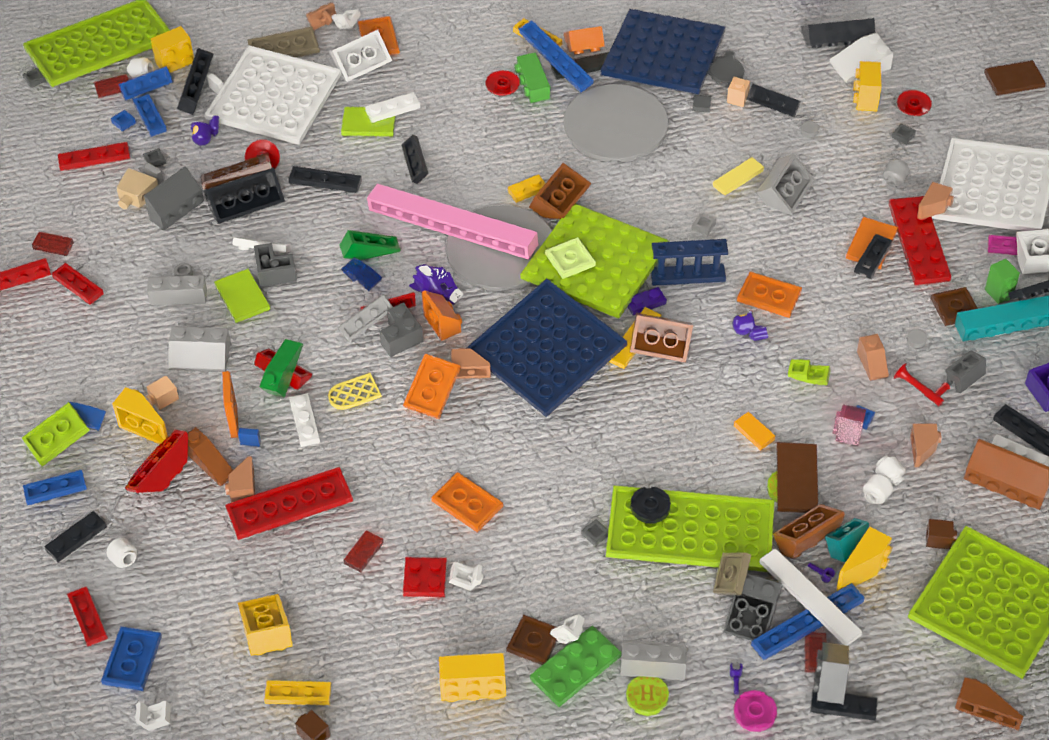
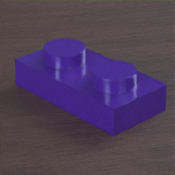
(650, 299)

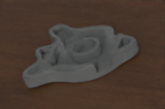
(726, 68)

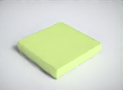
(570, 258)

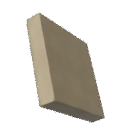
(732, 573)

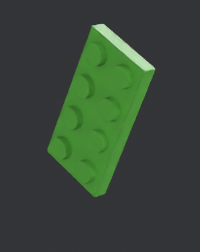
(575, 666)

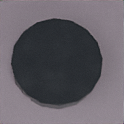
(650, 504)

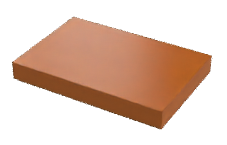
(386, 30)
(865, 234)
(769, 294)
(432, 386)
(230, 404)
(467, 502)

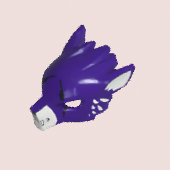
(431, 280)

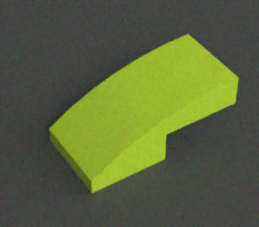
(805, 372)

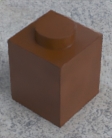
(940, 534)
(312, 727)

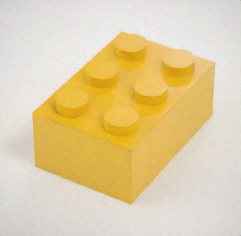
(472, 677)

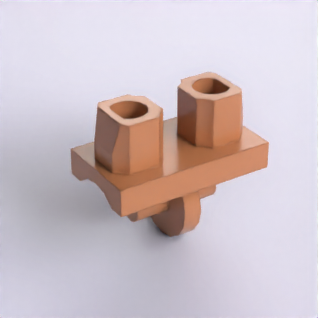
(321, 16)

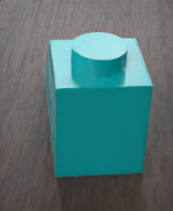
(846, 538)

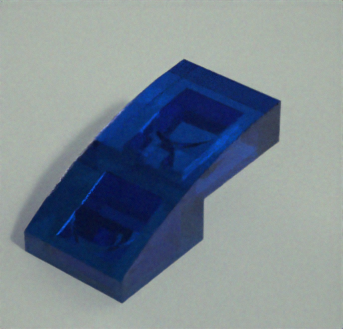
(362, 273)

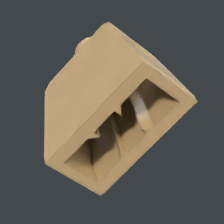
(134, 187)

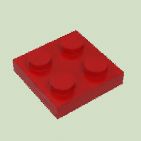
(424, 577)

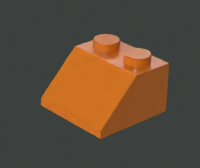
(584, 39)
(441, 315)

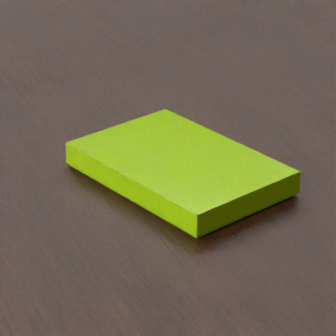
(358, 123)
(242, 295)
(55, 434)

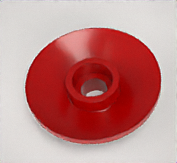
(502, 82)
(914, 102)
(263, 147)

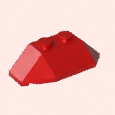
(161, 465)

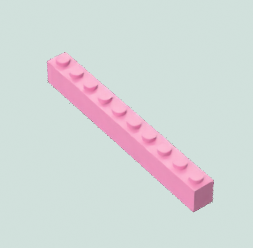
(453, 221)

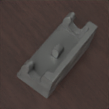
(966, 370)

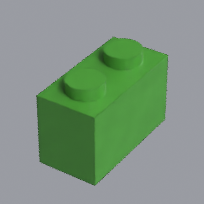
(1001, 280)

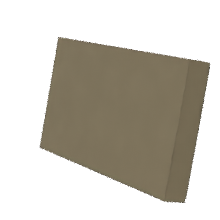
(290, 43)

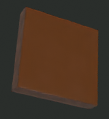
(952, 302)
(532, 640)

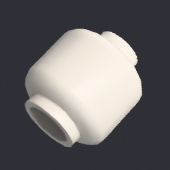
(139, 67)
(891, 468)
(877, 489)
(122, 552)

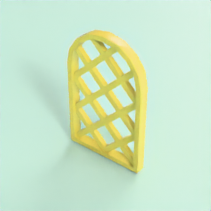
(355, 402)

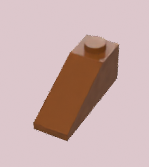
(208, 457)
(985, 703)

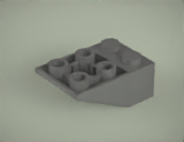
(753, 609)

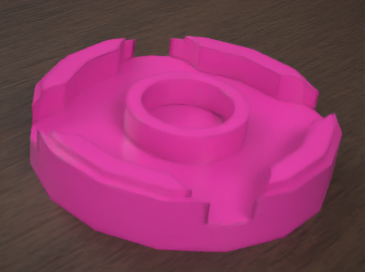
(755, 711)

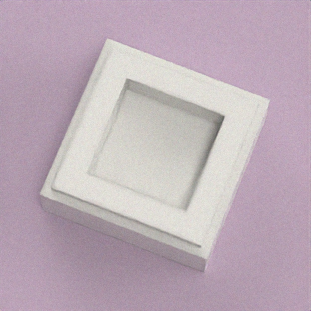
(214, 83)

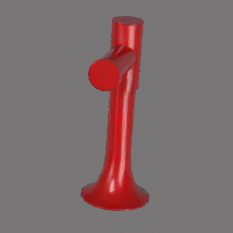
(933, 396)

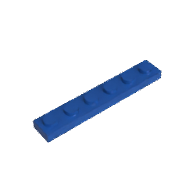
(556, 56)
(803, 624)

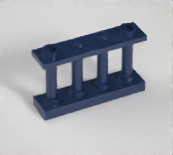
(689, 273)

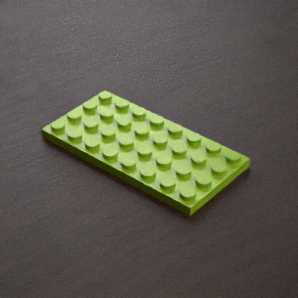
(95, 42)
(694, 531)

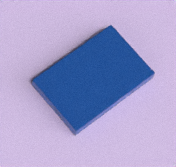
(131, 658)

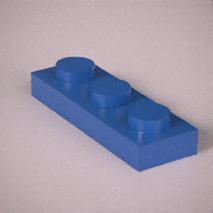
(145, 83)
(149, 115)
(54, 487)

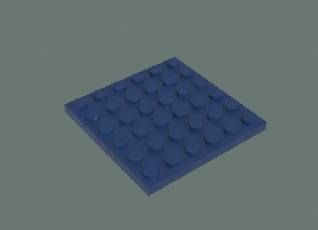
(663, 51)
(547, 347)

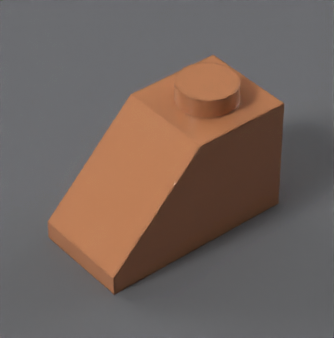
(935, 200)
(873, 356)
(471, 364)
(924, 442)
(241, 481)

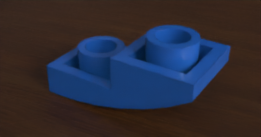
(90, 415)

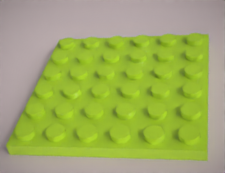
(620, 254)
(988, 602)

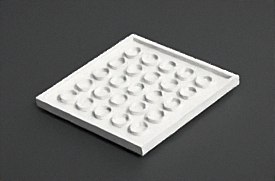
(273, 94)
(996, 185)

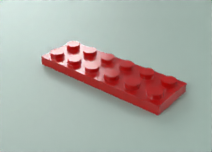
(919, 242)
(288, 503)

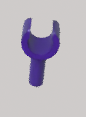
(829, 571)
(736, 674)

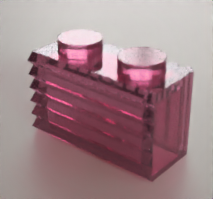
(849, 425)

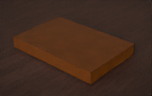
(1014, 77)

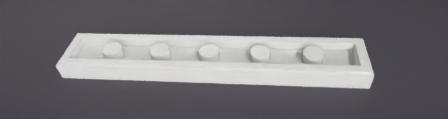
(811, 597)

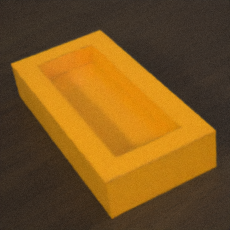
(754, 430)

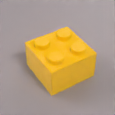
(173, 49)
(867, 86)

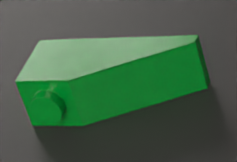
(367, 245)
(281, 368)

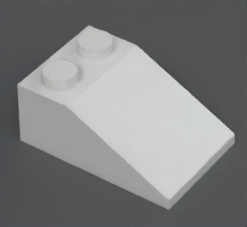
(867, 48)

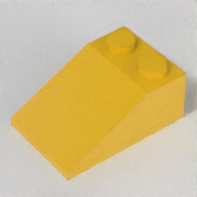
(138, 416)
(866, 559)
(265, 624)

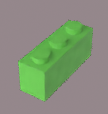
(532, 77)

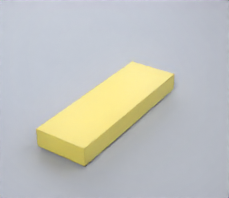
(738, 176)

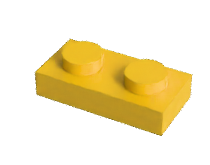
(526, 188)

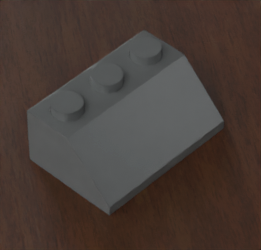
(173, 199)

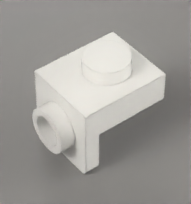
(346, 20)
(465, 576)
(569, 630)
(154, 715)

